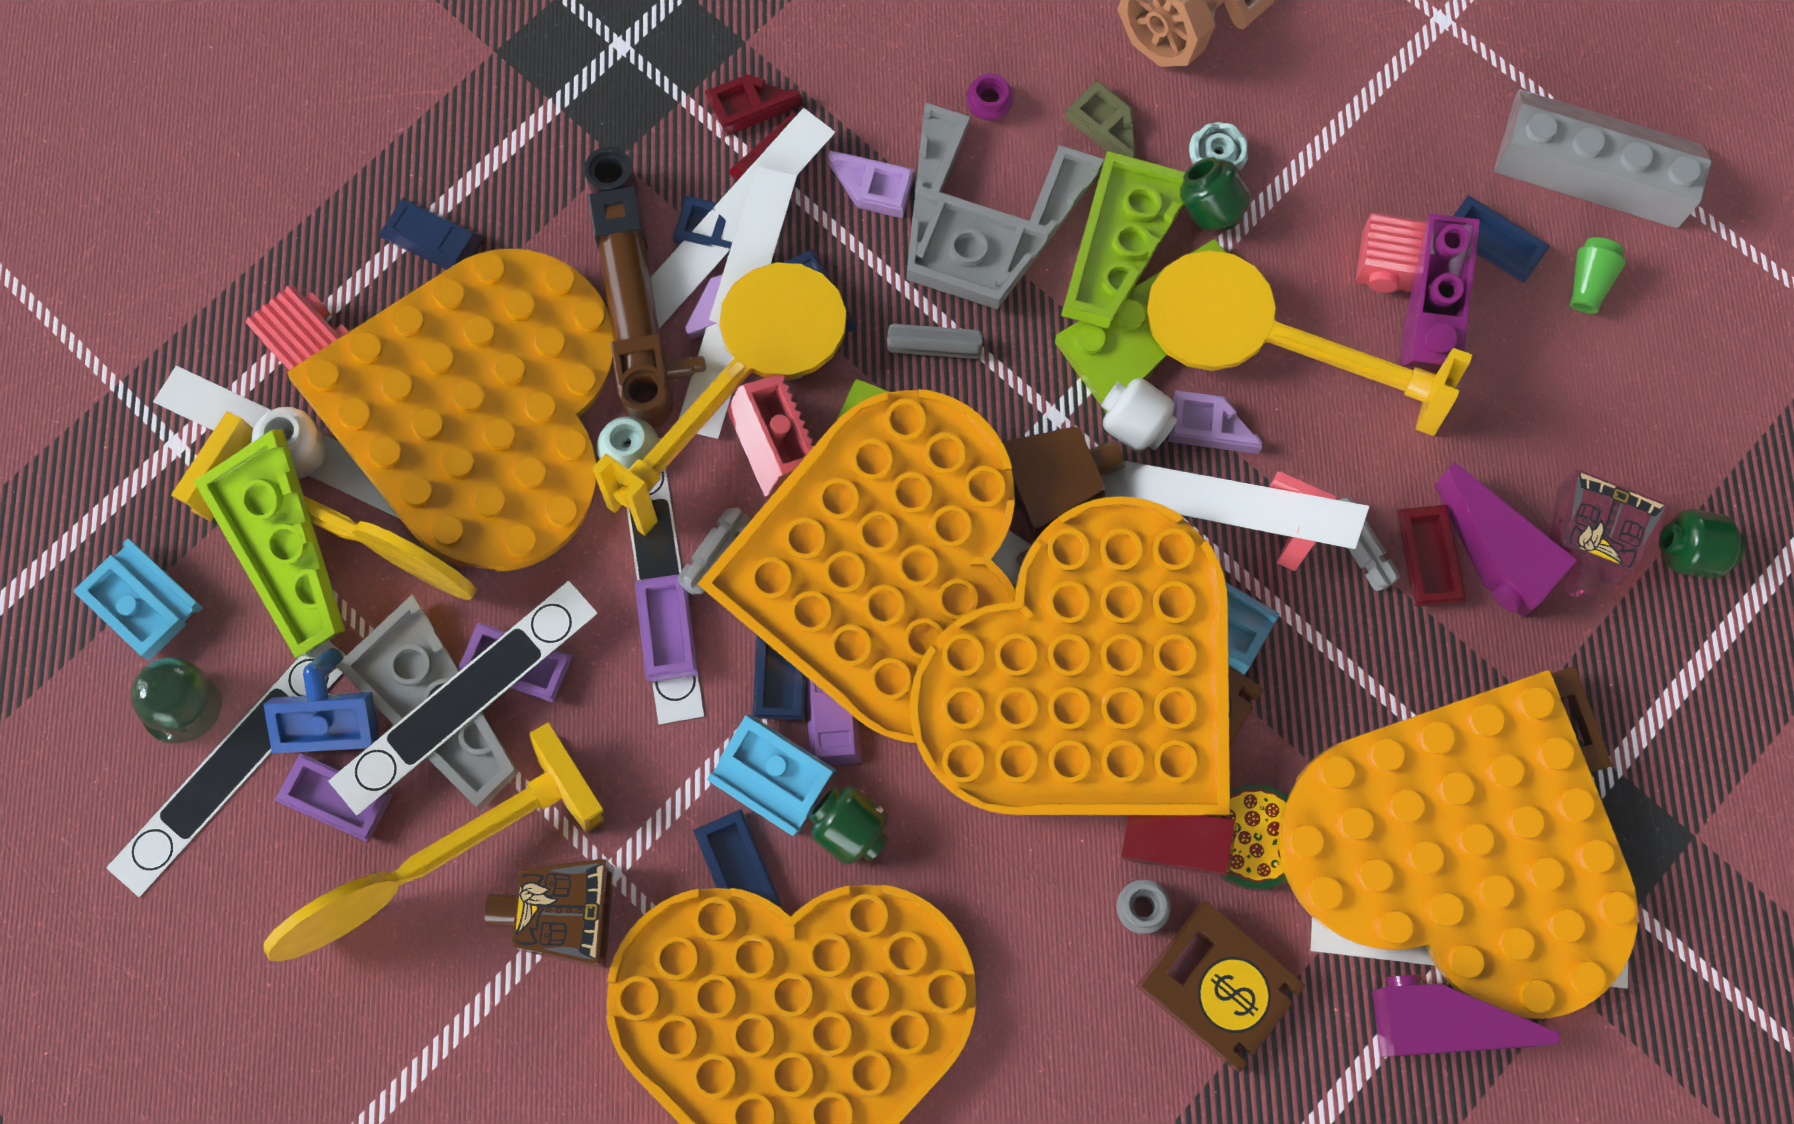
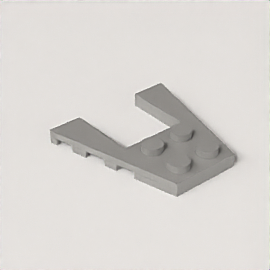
(974, 247)

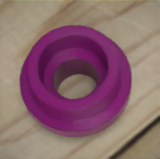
(989, 86)

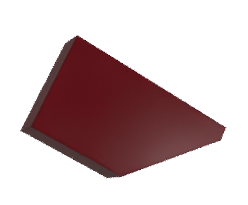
(749, 102)

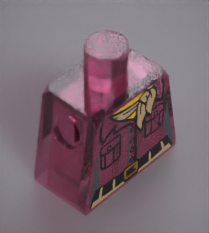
(1602, 529)

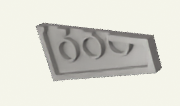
(404, 666)

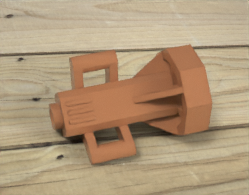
(1180, 29)

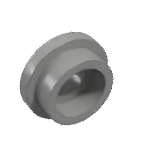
(1155, 895)

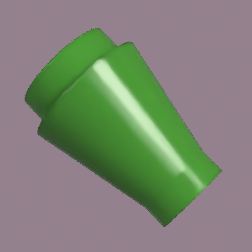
(1595, 273)

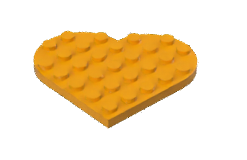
(473, 405)
(875, 549)
(1095, 681)
(1473, 842)
(793, 1017)

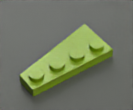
(1123, 230)
(1123, 350)
(272, 534)

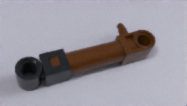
(622, 245)

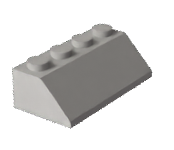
(1603, 159)

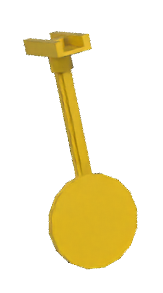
(1221, 311)
(772, 324)
(235, 434)
(361, 898)

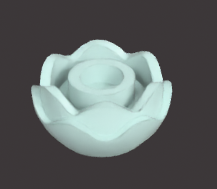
(1219, 137)
(624, 429)

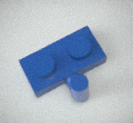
(319, 718)

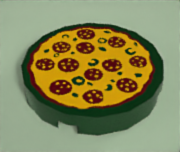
(1256, 851)

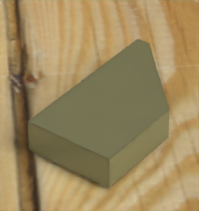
(1104, 119)

